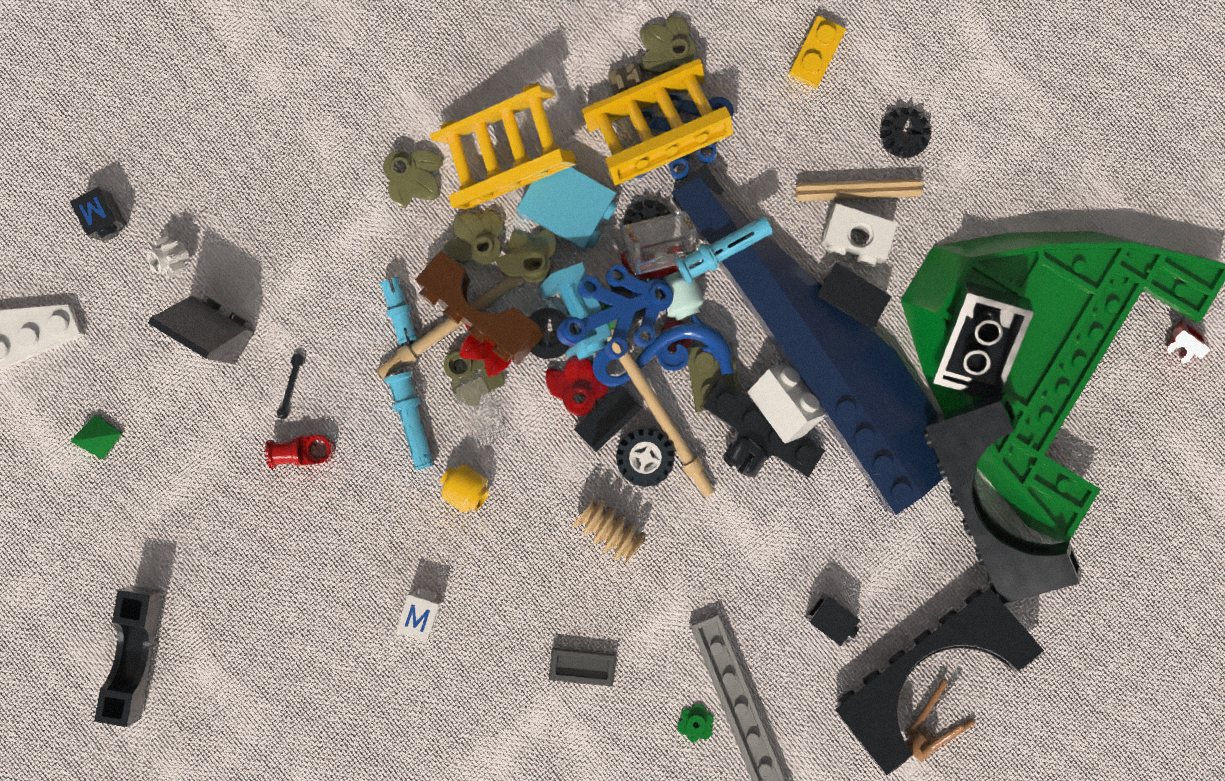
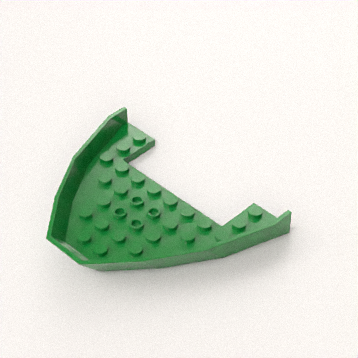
(1080, 298)

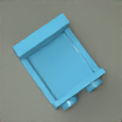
(569, 206)
(566, 283)

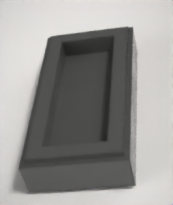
(582, 666)

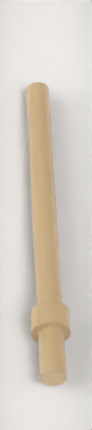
(407, 354)
(692, 465)

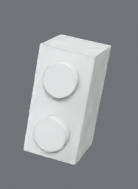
(786, 402)

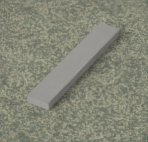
(736, 698)

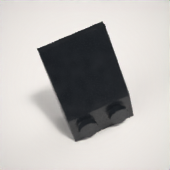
(205, 328)
(982, 340)

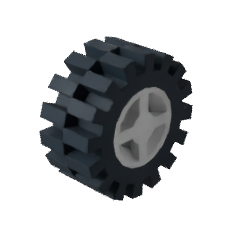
(655, 460)

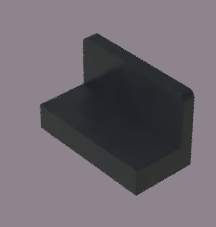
(853, 295)
(608, 418)

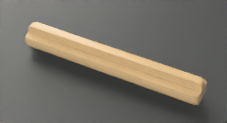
(859, 189)

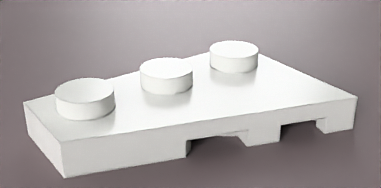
(35, 331)

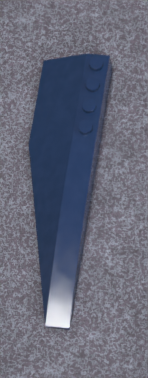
(849, 369)

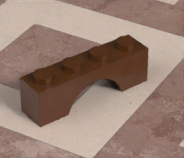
(509, 331)

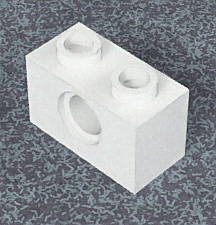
(876, 230)

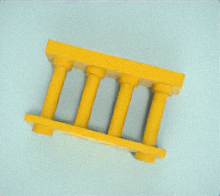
(666, 147)
(525, 169)

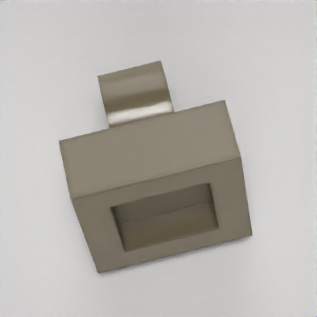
(625, 78)

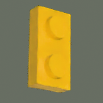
(817, 51)

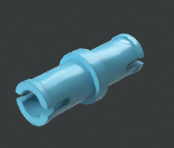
(398, 310)

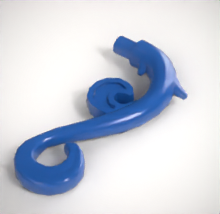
(697, 330)

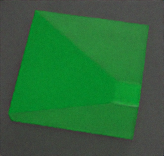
(97, 437)

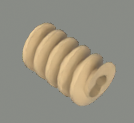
(610, 530)

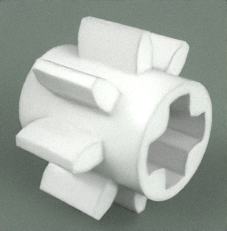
(168, 257)

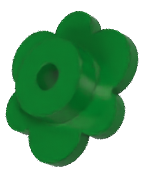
(696, 714)

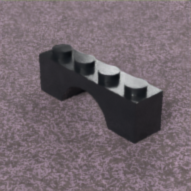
(136, 626)

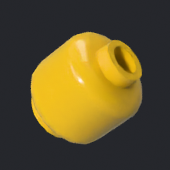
(464, 488)

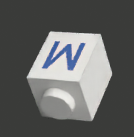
(419, 614)

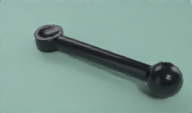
(297, 361)

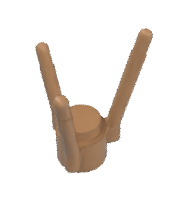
(923, 742)

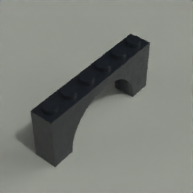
(1014, 564)
(980, 626)

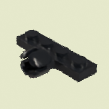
(754, 435)

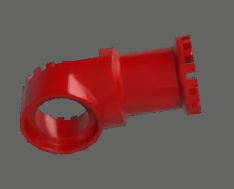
(297, 451)

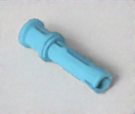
(759, 228)
(407, 405)

